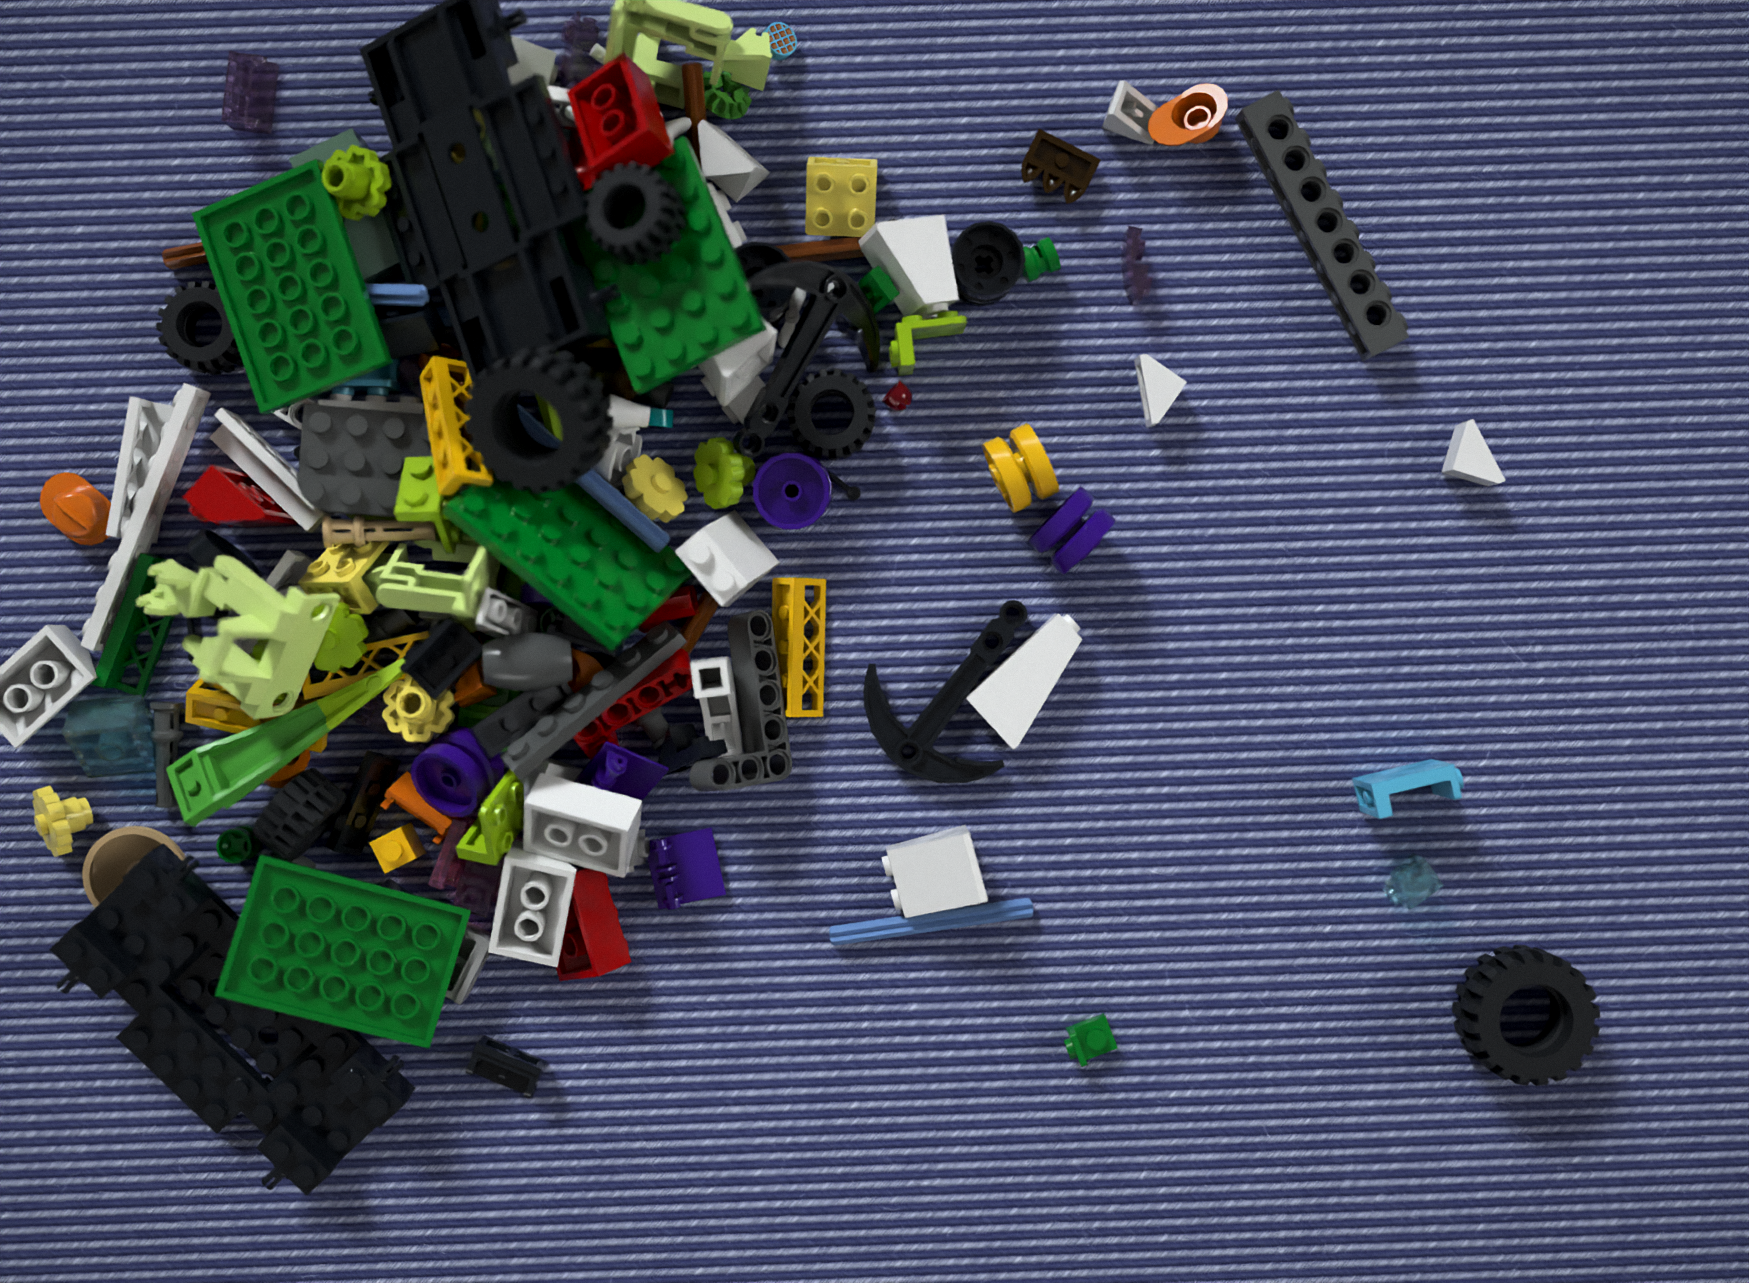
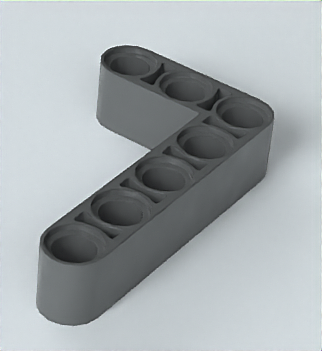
(759, 707)

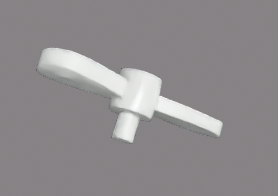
(791, 316)

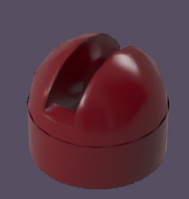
(898, 397)

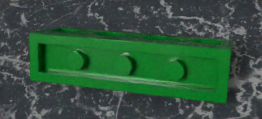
(126, 631)

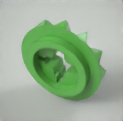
(720, 102)

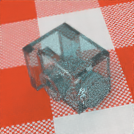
(1412, 883)

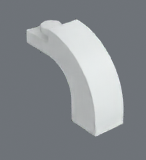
(717, 695)

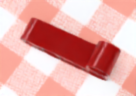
(657, 688)

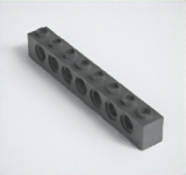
(1303, 217)

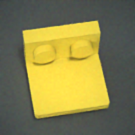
(840, 196)
(341, 571)

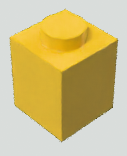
(397, 847)

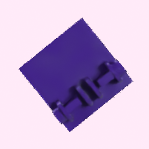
(621, 772)
(685, 868)

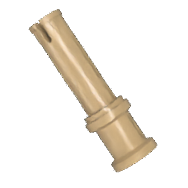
(359, 536)

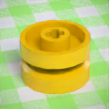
(1024, 465)

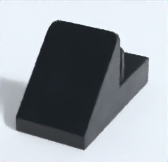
(684, 748)

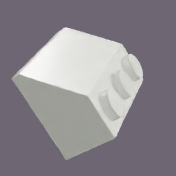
(41, 681)
(581, 824)
(532, 907)

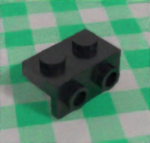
(442, 657)

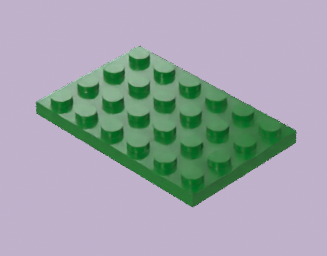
(291, 287)
(686, 303)
(572, 554)
(343, 952)

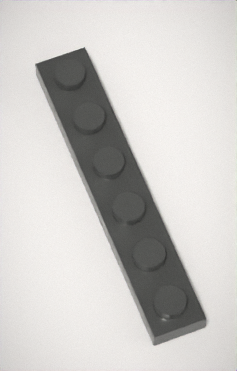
(592, 699)

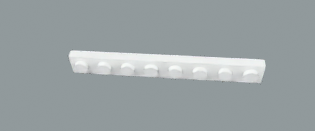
(149, 508)

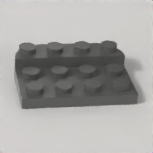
(357, 457)

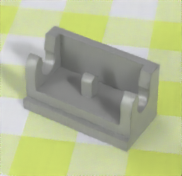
(469, 962)

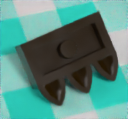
(1059, 164)

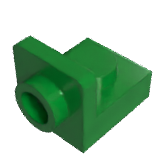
(878, 288)
(1089, 1039)

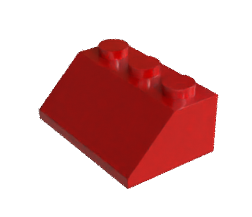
(619, 117)
(234, 500)
(593, 933)

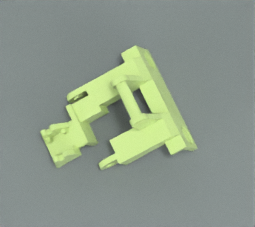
(698, 28)
(410, 587)
(263, 614)

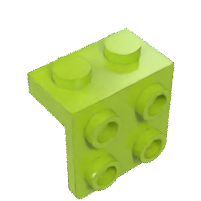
(914, 327)
(420, 500)
(497, 823)

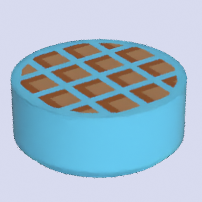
(782, 40)

